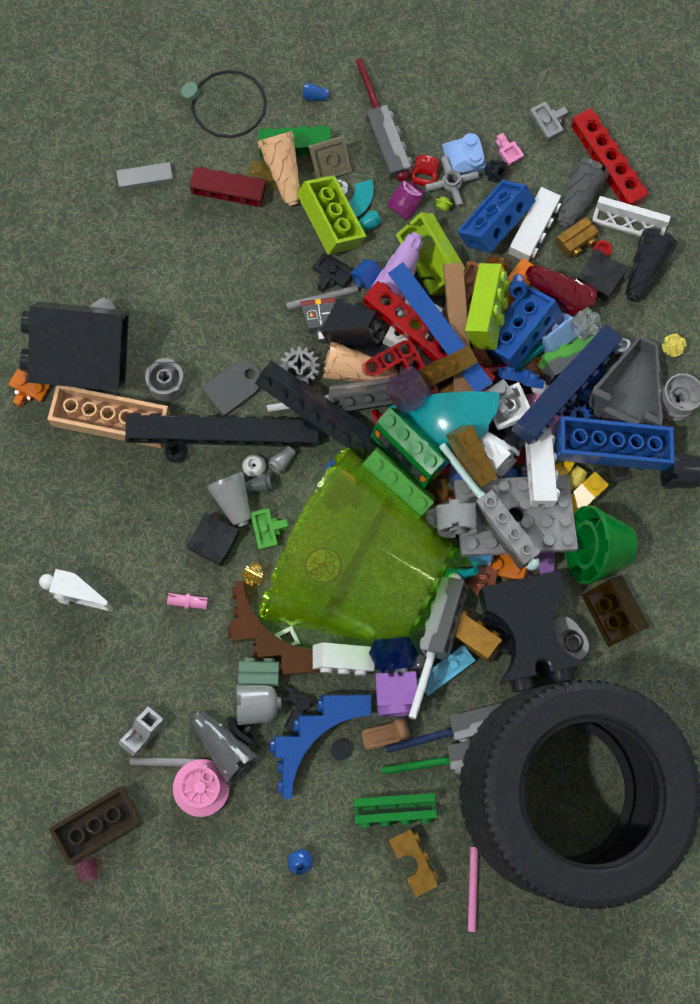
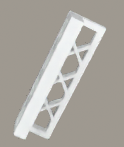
(629, 212)

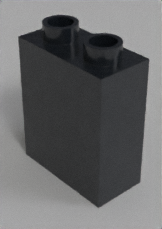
(75, 346)

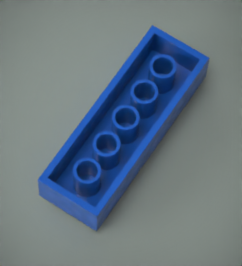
(614, 443)

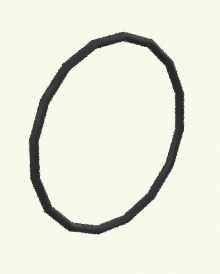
(238, 134)

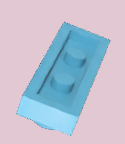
(448, 669)

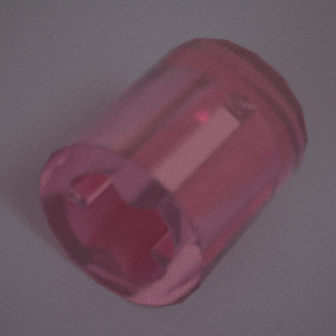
(85, 871)

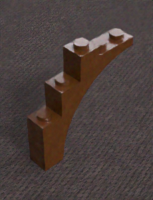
(248, 628)

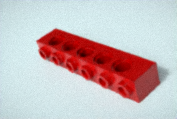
(590, 140)

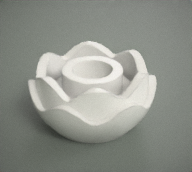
(255, 471)

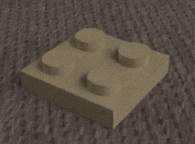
(330, 157)

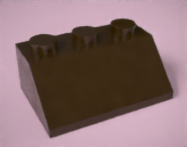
(615, 610)

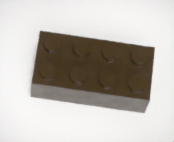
(95, 825)

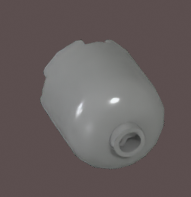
(256, 704)

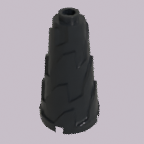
(648, 261)
(683, 473)

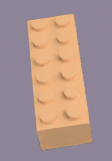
(97, 412)

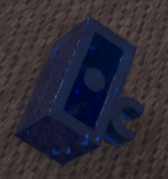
(393, 653)

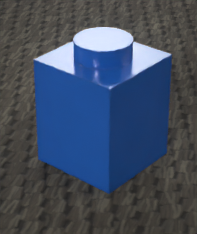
(365, 274)

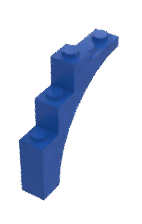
(291, 748)

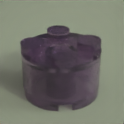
(407, 389)

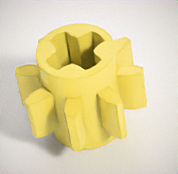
(674, 345)

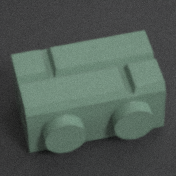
(259, 672)

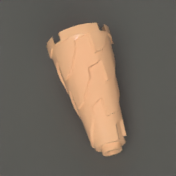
(281, 159)
(347, 365)

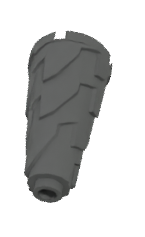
(583, 185)
(228, 753)

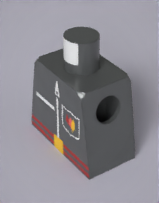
(315, 314)

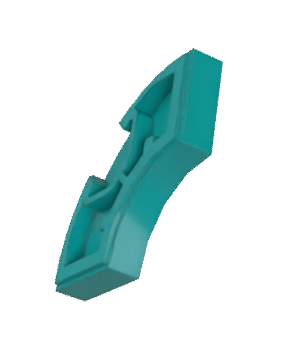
(362, 197)

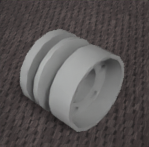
(686, 390)

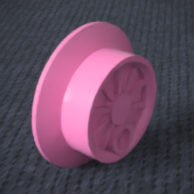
(200, 788)

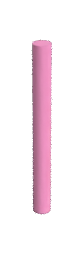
(473, 881)

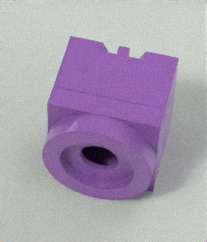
(395, 693)

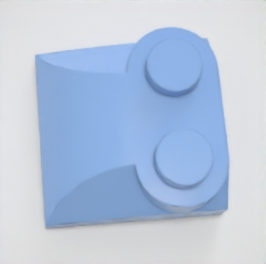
(465, 154)

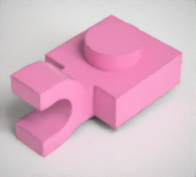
(509, 151)

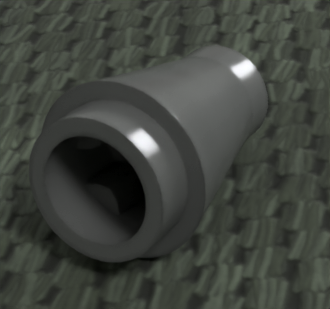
(262, 483)

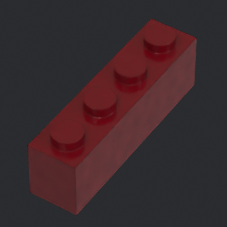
(227, 186)

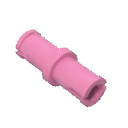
(187, 601)

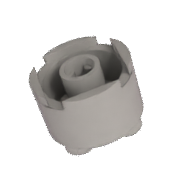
(156, 376)
(456, 519)

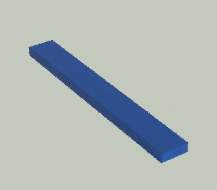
(436, 323)

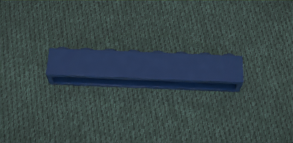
(565, 386)

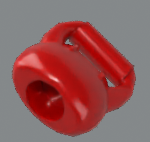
(425, 165)

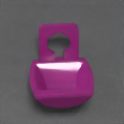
(406, 199)

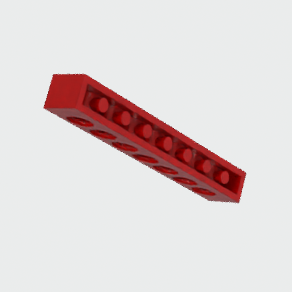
(402, 325)

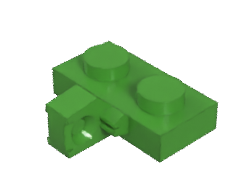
(267, 528)

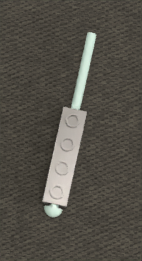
(499, 520)

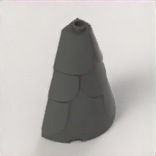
(631, 387)

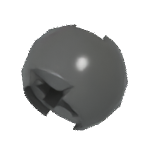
(419, 664)

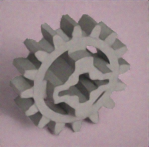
(307, 366)

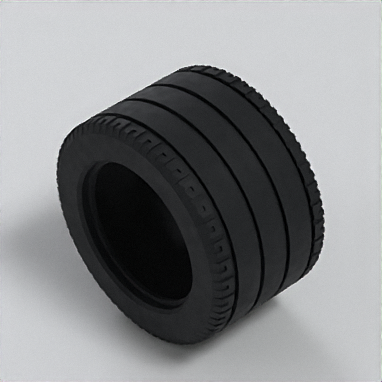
(658, 801)

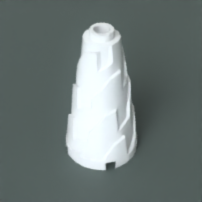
(499, 453)

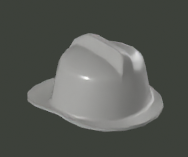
(571, 637)

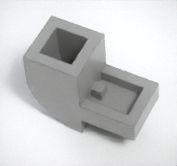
(142, 732)

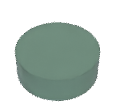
(190, 91)

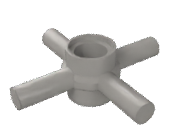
(451, 187)

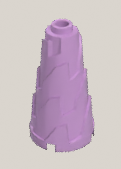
(409, 254)

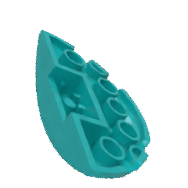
(449, 410)

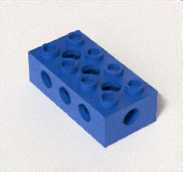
(496, 216)
(524, 326)

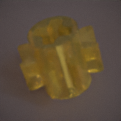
(253, 574)

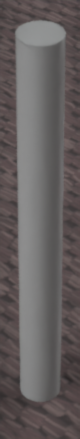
(337, 293)
(145, 761)

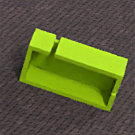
(434, 251)

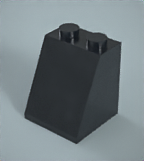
(352, 326)

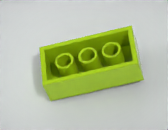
(331, 214)
(488, 306)

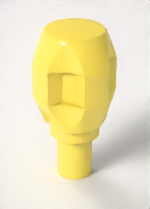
(576, 477)

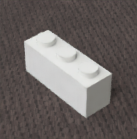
(342, 659)

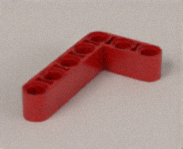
(397, 356)

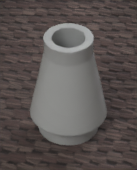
(281, 460)

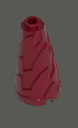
(568, 292)

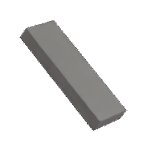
(144, 175)

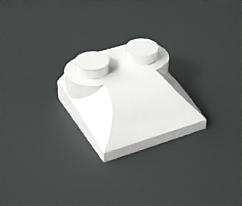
(516, 406)

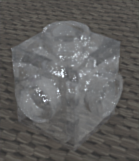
(586, 324)

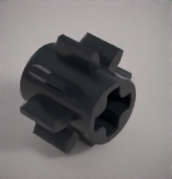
(495, 170)

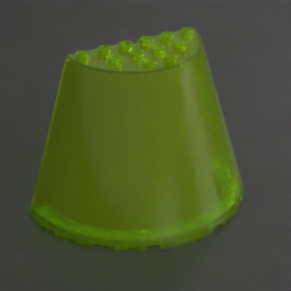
(356, 560)

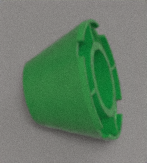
(603, 545)

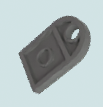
(232, 387)

